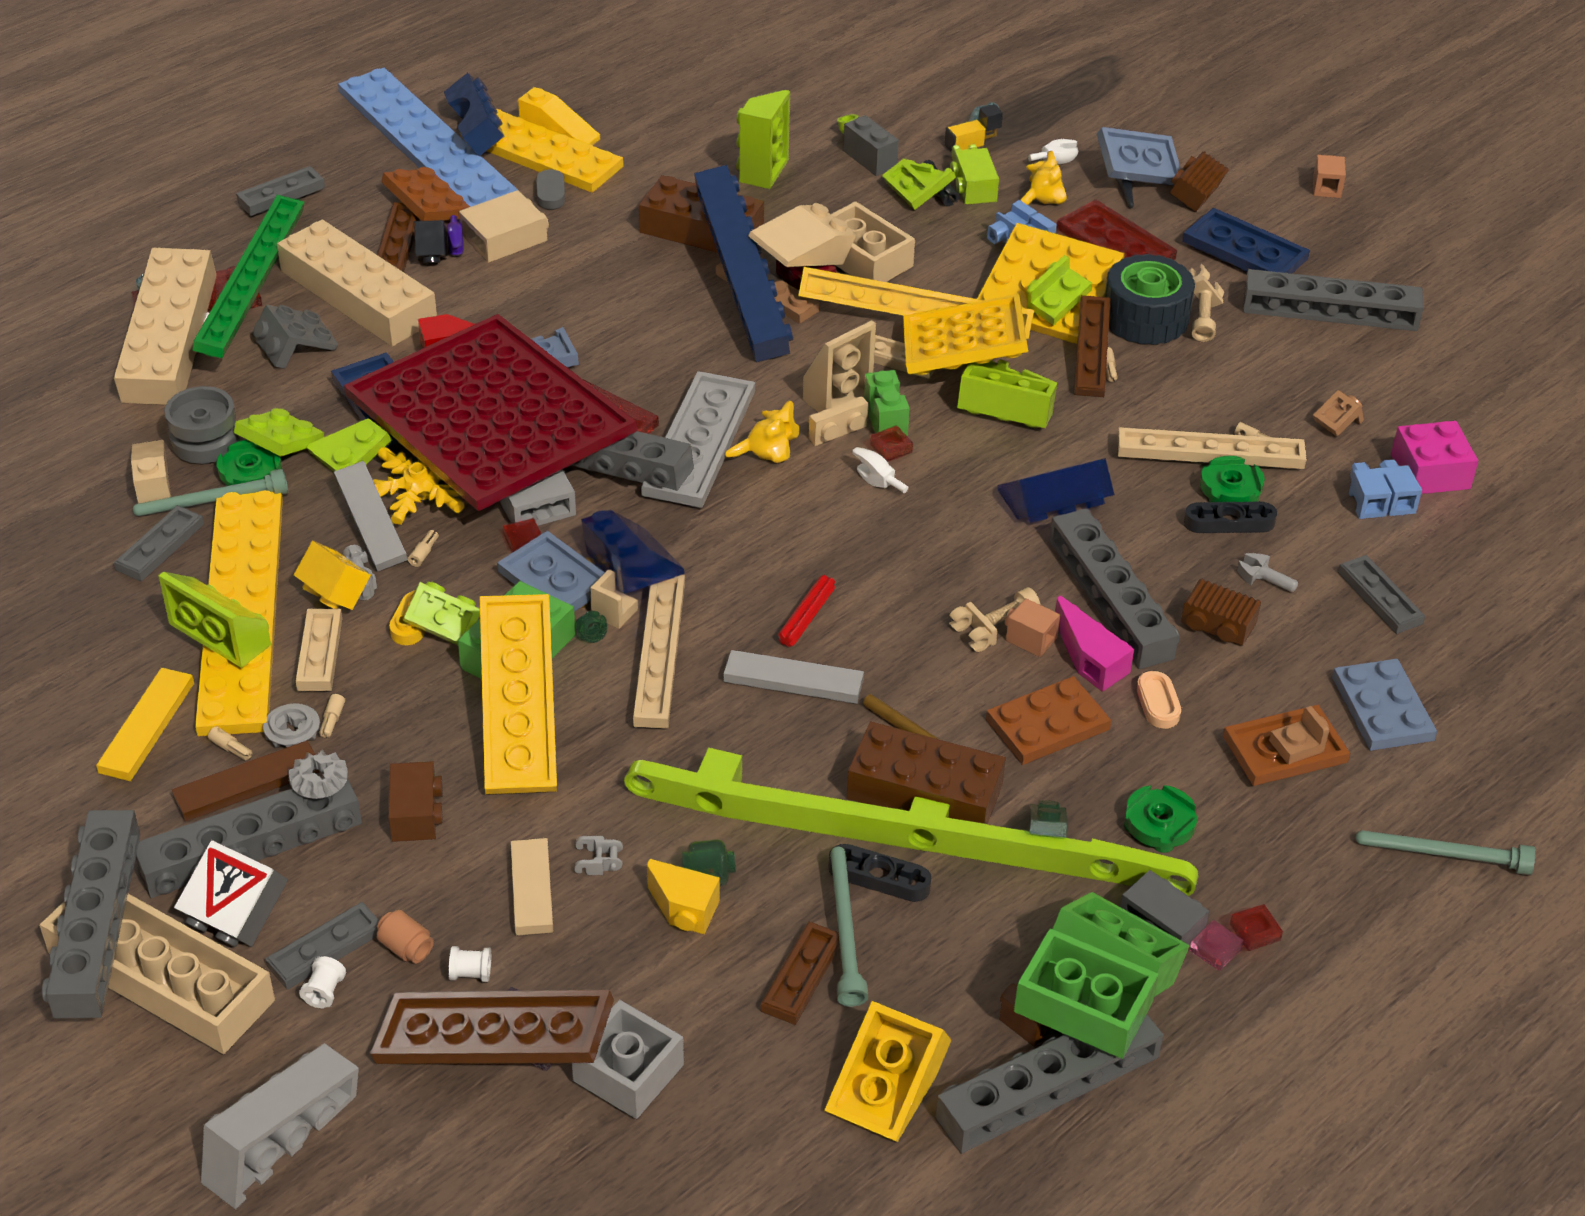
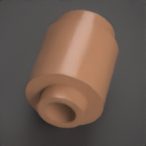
(404, 936)

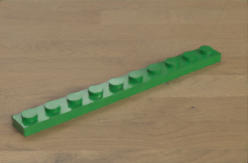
(247, 278)

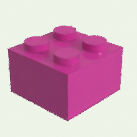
(1436, 455)

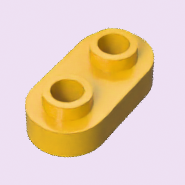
(401, 631)

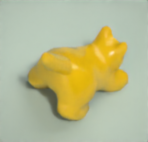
(1045, 182)
(770, 436)

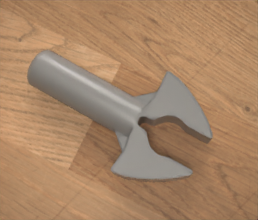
(1256, 567)

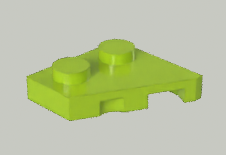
(917, 181)
(350, 445)

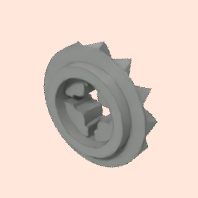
(297, 715)
(312, 786)

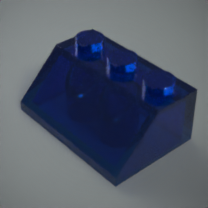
(1058, 490)
(628, 551)

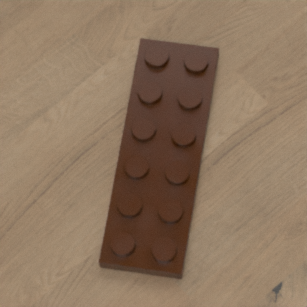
(493, 1027)

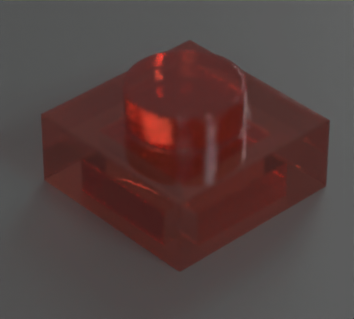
(891, 443)
(520, 533)
(1256, 927)

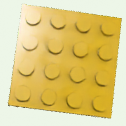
(1028, 258)
(964, 334)

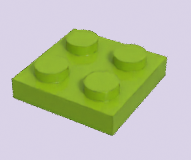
(278, 431)

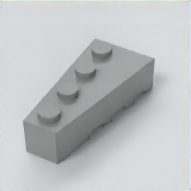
(274, 1121)

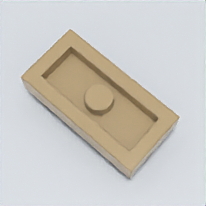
(838, 421)

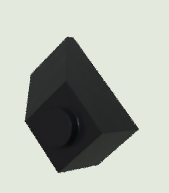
(430, 241)

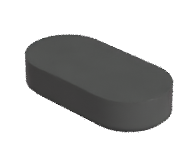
(550, 189)

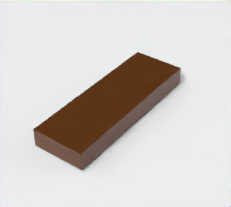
(801, 973)

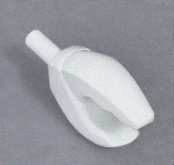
(1063, 150)
(877, 470)

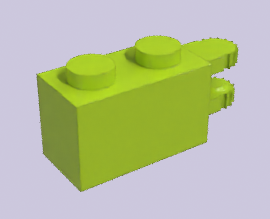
(974, 174)

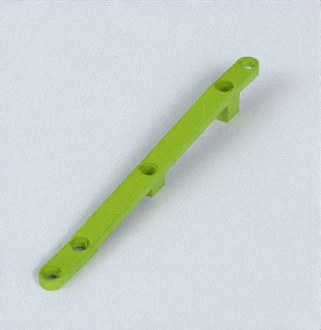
(925, 827)

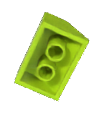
(763, 138)
(214, 619)

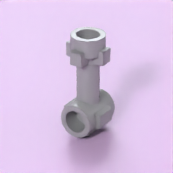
(359, 557)

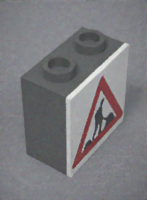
(230, 895)

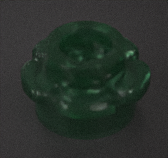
(596, 631)

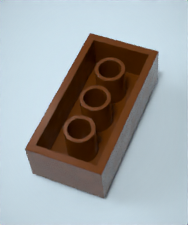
(675, 213)
(901, 764)

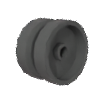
(201, 423)

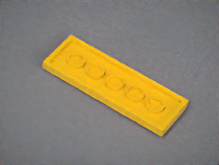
(546, 150)
(517, 694)

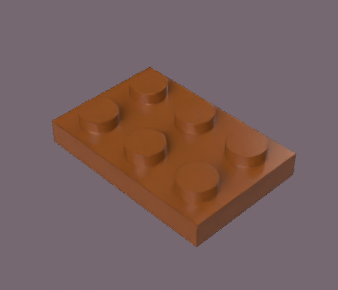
(424, 193)
(1048, 720)
(1262, 761)

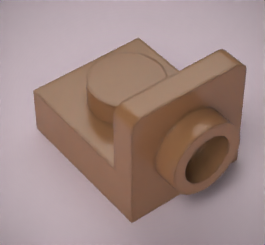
(1339, 413)
(1301, 738)

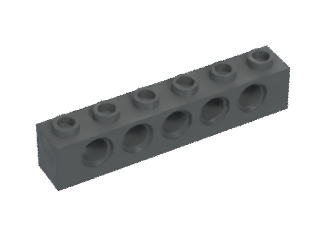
(1333, 300)
(643, 459)
(1114, 588)
(252, 830)
(92, 915)
(1037, 1091)

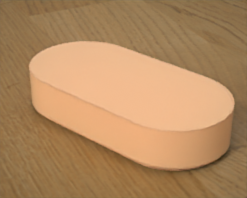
(1158, 699)

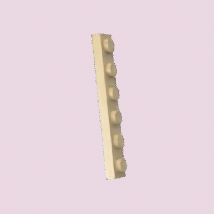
(1207, 446)
(659, 654)

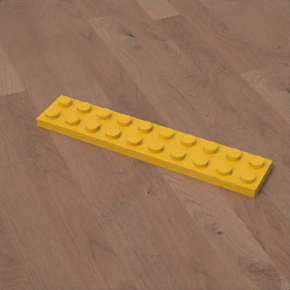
(246, 570)

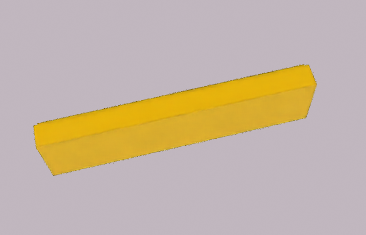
(145, 724)

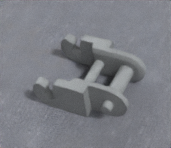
(600, 863)

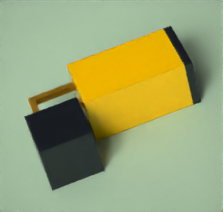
(974, 131)

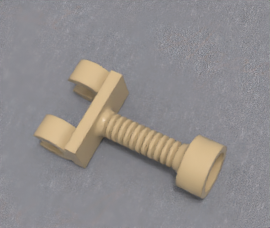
(1205, 328)
(984, 629)

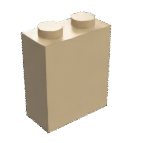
(503, 225)

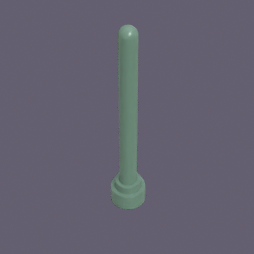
(274, 482)
(1520, 858)
(852, 987)

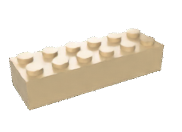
(356, 281)
(164, 325)
(182, 975)

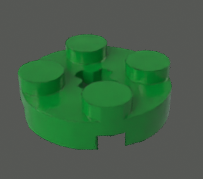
(233, 467)
(1247, 480)
(1155, 832)

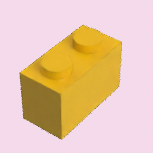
(331, 576)

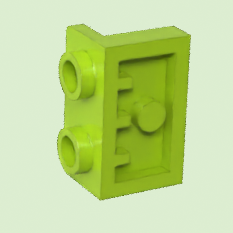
(1057, 291)
(440, 612)

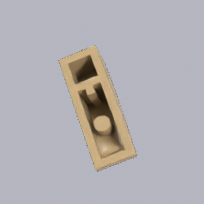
(150, 471)

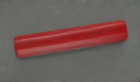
(806, 611)

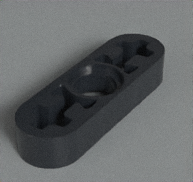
(1200, 517)
(886, 885)

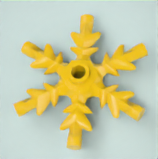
(419, 483)

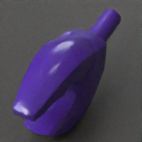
(455, 237)

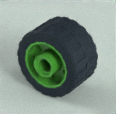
(1149, 298)

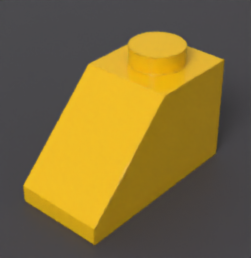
(683, 895)

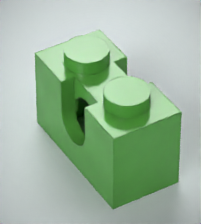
(884, 401)

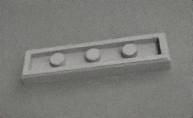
(370, 516)
(794, 676)

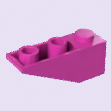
(1093, 649)

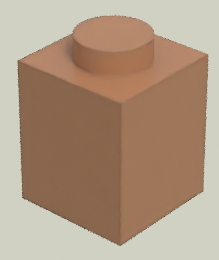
(1329, 176)
(1032, 627)

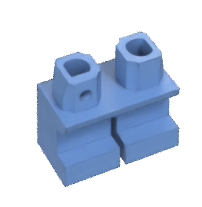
(1021, 214)
(1384, 490)

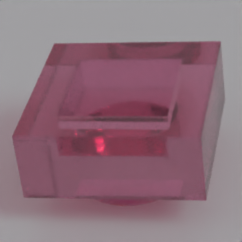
(1216, 945)

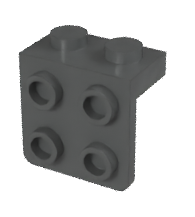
(284, 328)

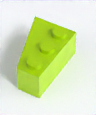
(1007, 393)

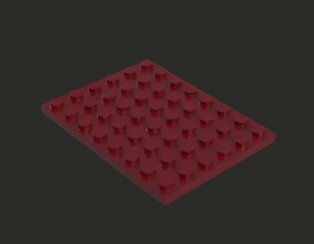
(489, 411)

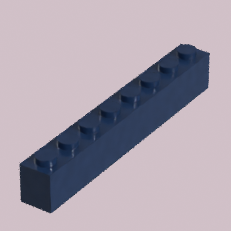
(742, 263)

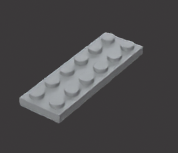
(709, 423)

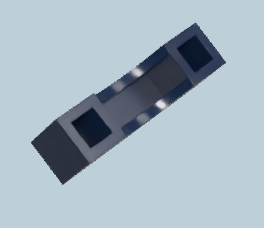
(480, 118)

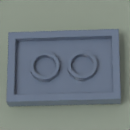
(1138, 155)
(552, 568)
(1384, 704)

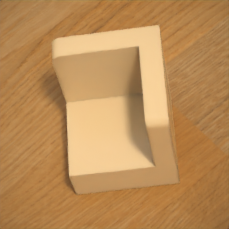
(611, 603)

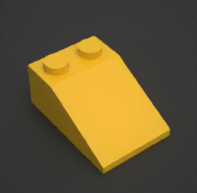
(888, 1071)

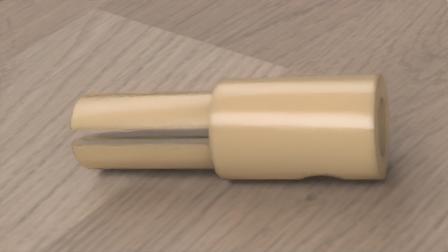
(1111, 364)
(1246, 430)
(422, 549)
(331, 714)
(229, 743)

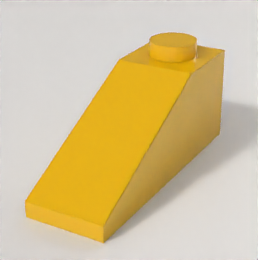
(552, 113)

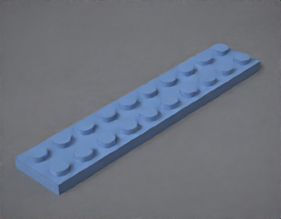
(424, 136)

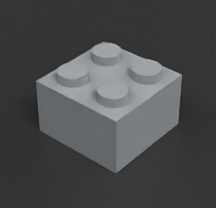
(632, 1061)

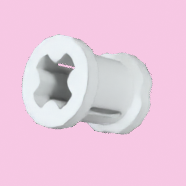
(470, 964)
(325, 976)

